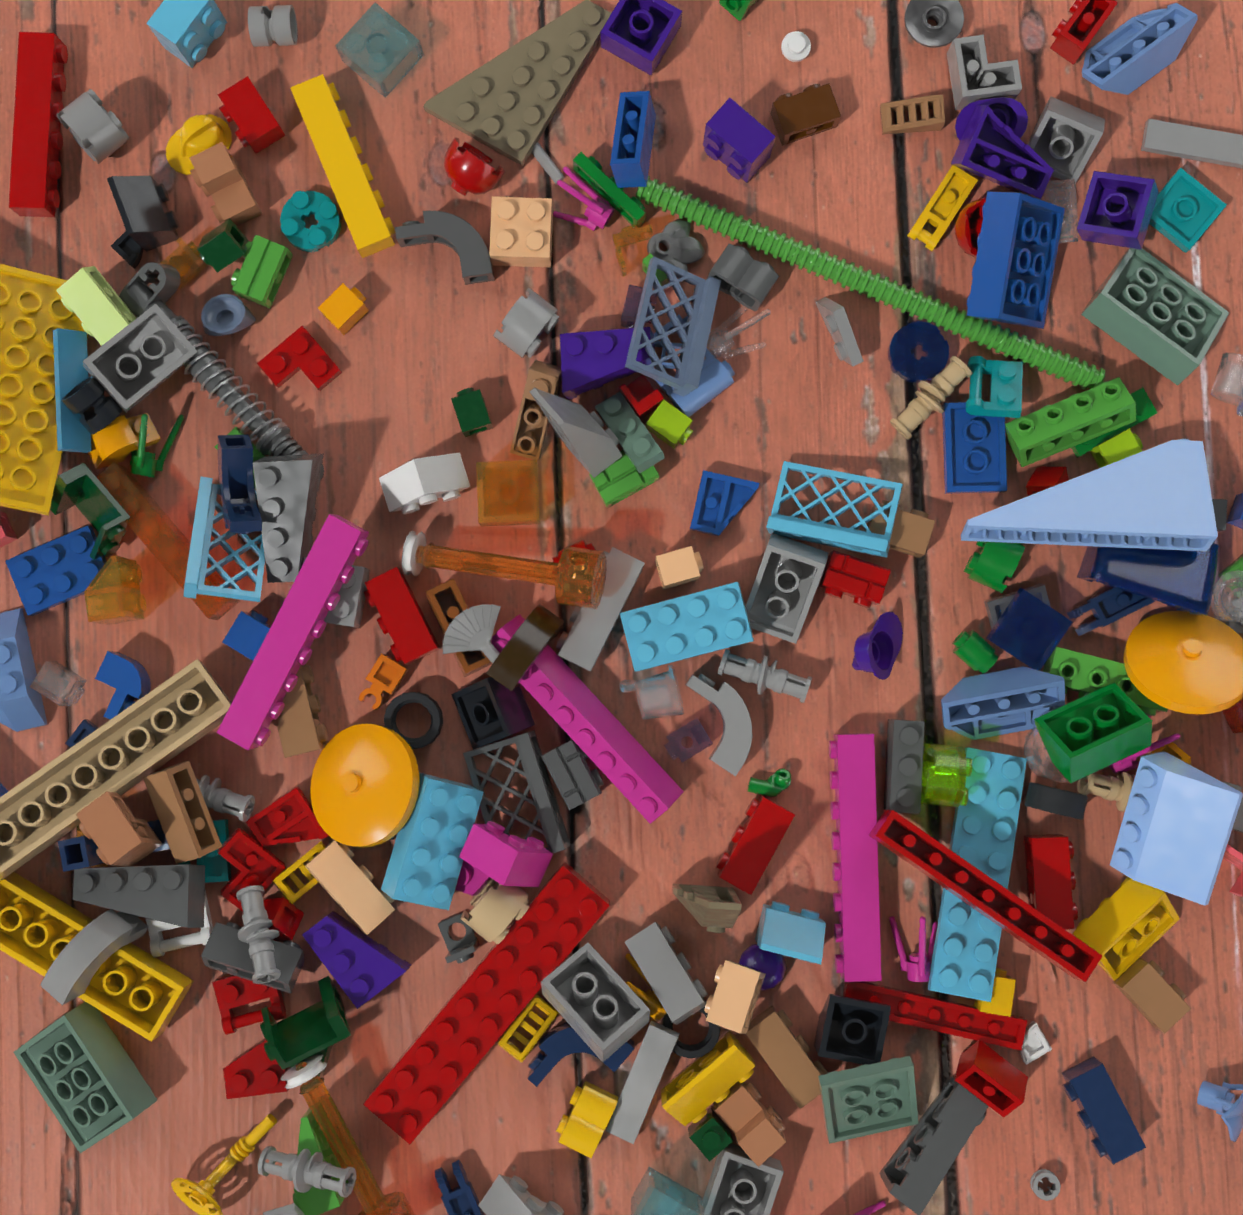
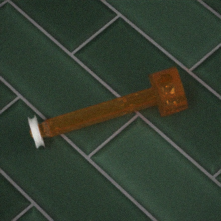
(577, 577)
(340, 1139)

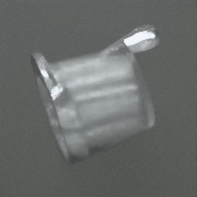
(1229, 381)
(1228, 597)
(657, 695)

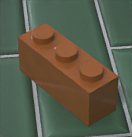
(446, 604)

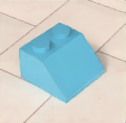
(791, 932)

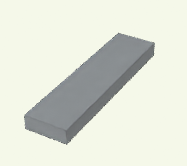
(1193, 143)
(642, 1082)

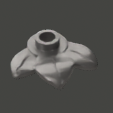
(680, 247)

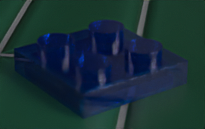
(1029, 629)

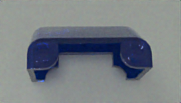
(1167, 576)

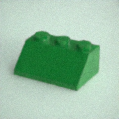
(1094, 732)

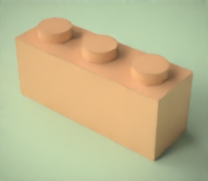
(351, 886)

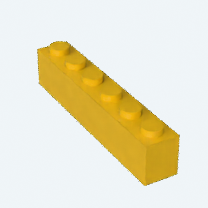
(342, 165)

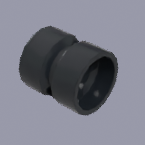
(92, 405)

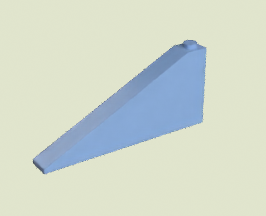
(1137, 502)

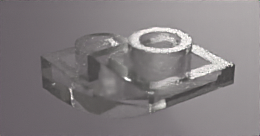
(1064, 195)

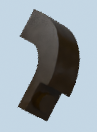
(525, 647)

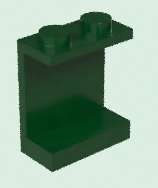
(95, 502)
(306, 1030)

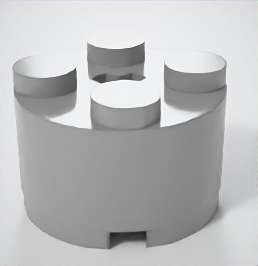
(92, 126)
(526, 323)

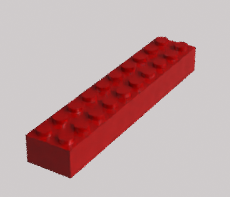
(486, 1003)

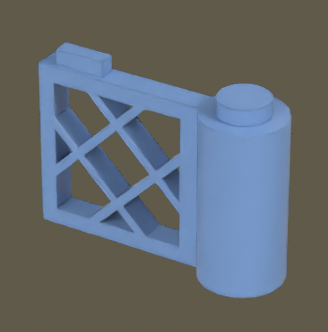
(714, 378)

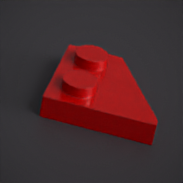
(286, 821)
(253, 1075)

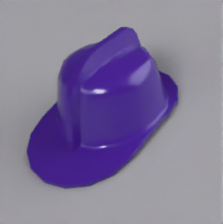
(1006, 109)
(879, 648)

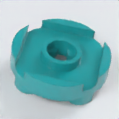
(303, 205)

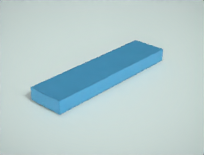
(69, 353)

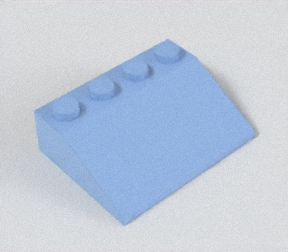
(1175, 827)

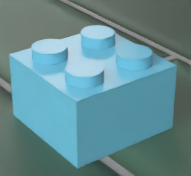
(187, 27)

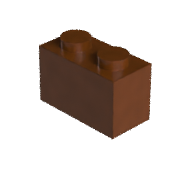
(805, 113)

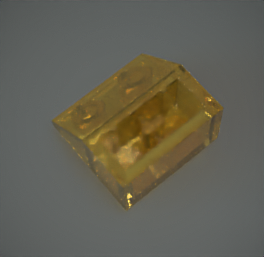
(116, 593)

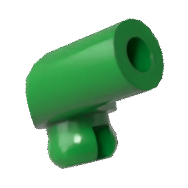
(772, 786)

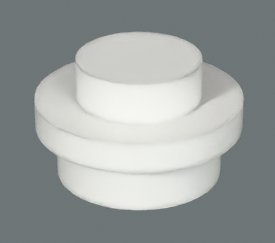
(796, 46)

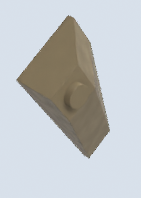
(710, 905)

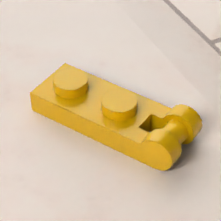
(943, 206)

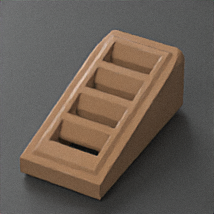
(925, 124)

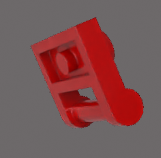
(237, 991)

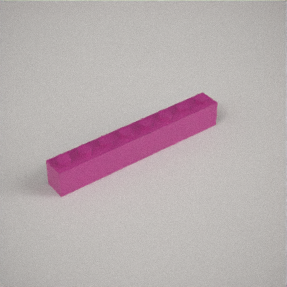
(293, 632)
(595, 730)
(856, 857)

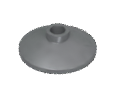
(946, 13)

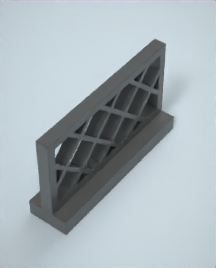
(538, 783)

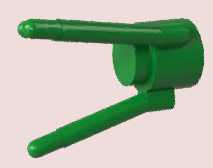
(144, 462)

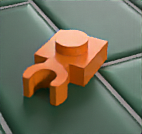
(386, 677)

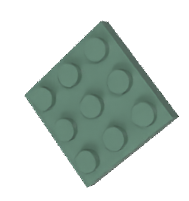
(869, 1099)

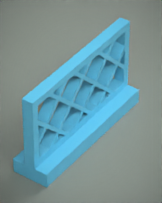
(830, 534)
(201, 545)

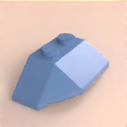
(1138, 49)
(1001, 702)
(19, 703)

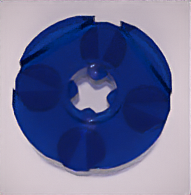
(932, 343)

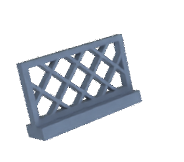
(693, 338)

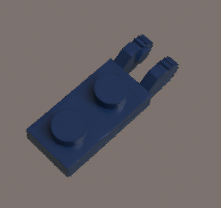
(1108, 608)
(461, 1199)

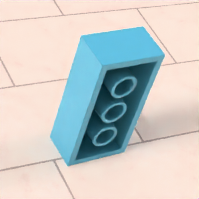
(686, 626)
(428, 847)

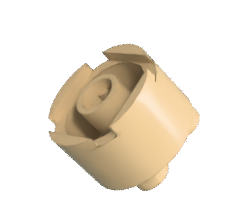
(495, 910)

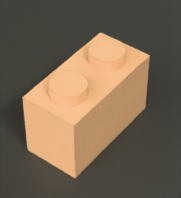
(679, 567)
(734, 996)

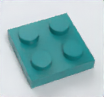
(1185, 210)

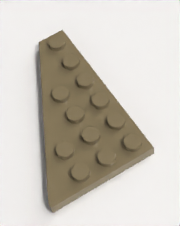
(520, 90)

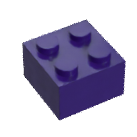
(641, 32)
(737, 141)
(1117, 209)

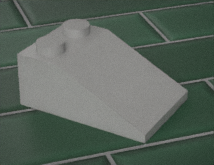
(139, 358)
(580, 431)
(785, 587)

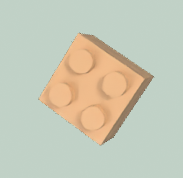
(521, 232)

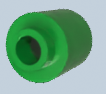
(975, 651)

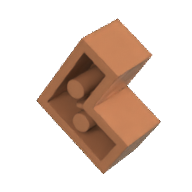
(222, 178)
(117, 833)
(754, 1125)

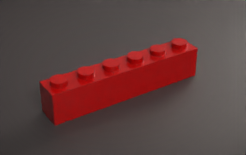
(36, 125)

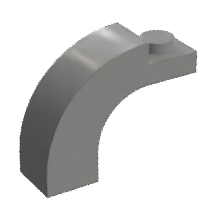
(737, 724)
(87, 951)

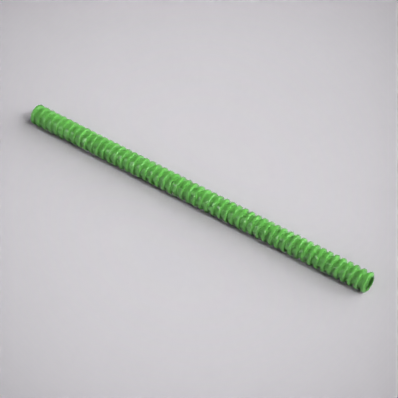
(873, 285)

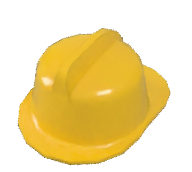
(194, 137)

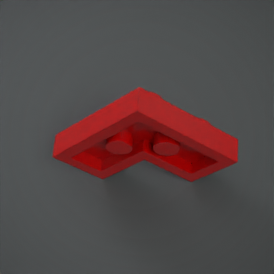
(299, 353)
(254, 863)

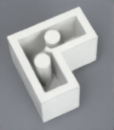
(424, 481)

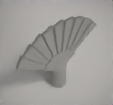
(473, 631)

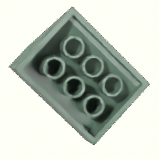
(1156, 314)
(85, 1076)

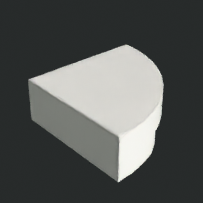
(1034, 1044)

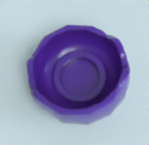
(767, 962)

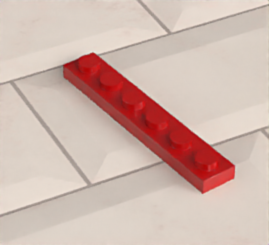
(942, 1015)

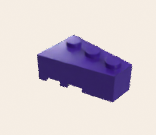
(1000, 156)
(597, 358)
(353, 958)

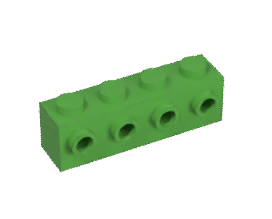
(1071, 421)
(1090, 673)

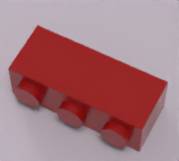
(401, 616)
(754, 844)
(1051, 878)

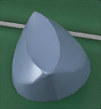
(225, 315)

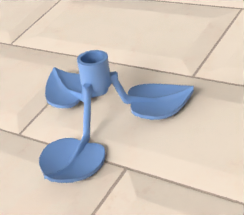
(1222, 1101)

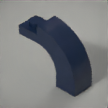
(237, 484)
(81, 852)
(563, 1042)

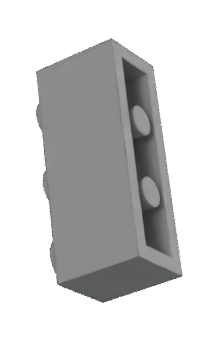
(667, 972)

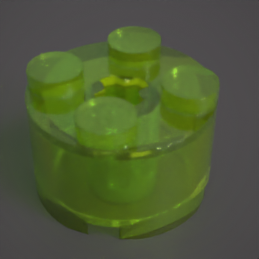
(945, 775)

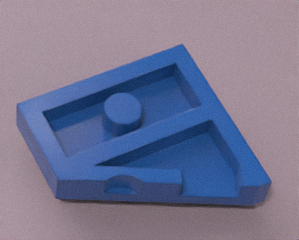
(719, 501)

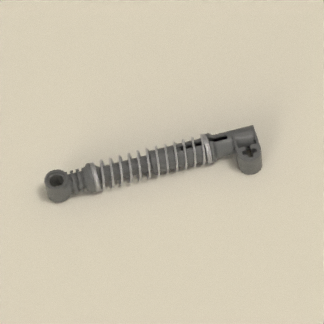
(206, 367)

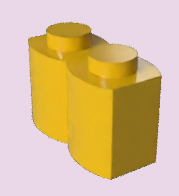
(587, 1119)

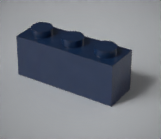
(1102, 1110)

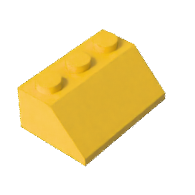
(1127, 925)
(707, 1080)

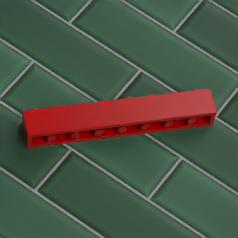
(985, 895)

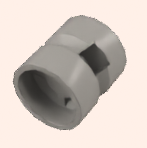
(272, 25)

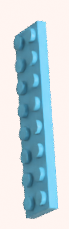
(984, 837)

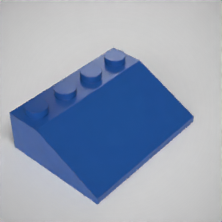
(1015, 259)

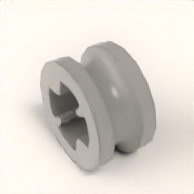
(1053, 1191)

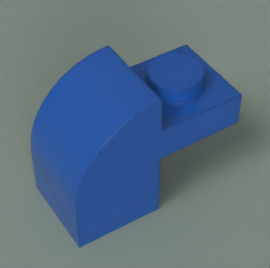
(127, 677)

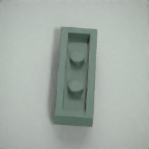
(630, 431)

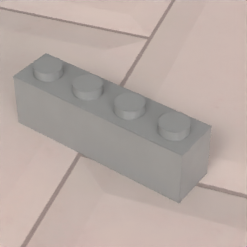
(594, 626)

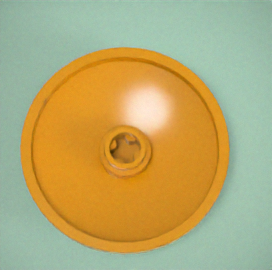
(1186, 662)
(364, 785)

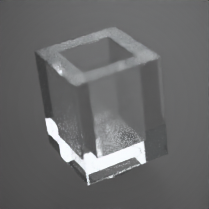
(59, 684)

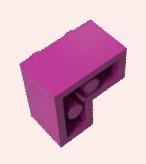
(506, 857)

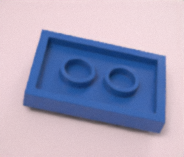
(973, 451)
(55, 570)

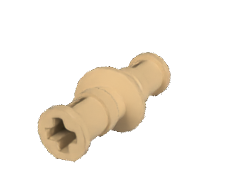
(930, 397)
(1111, 787)

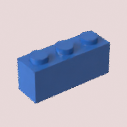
(633, 139)

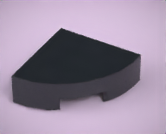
(128, 249)

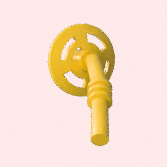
(201, 1197)

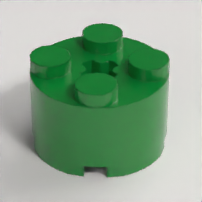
(994, 563)

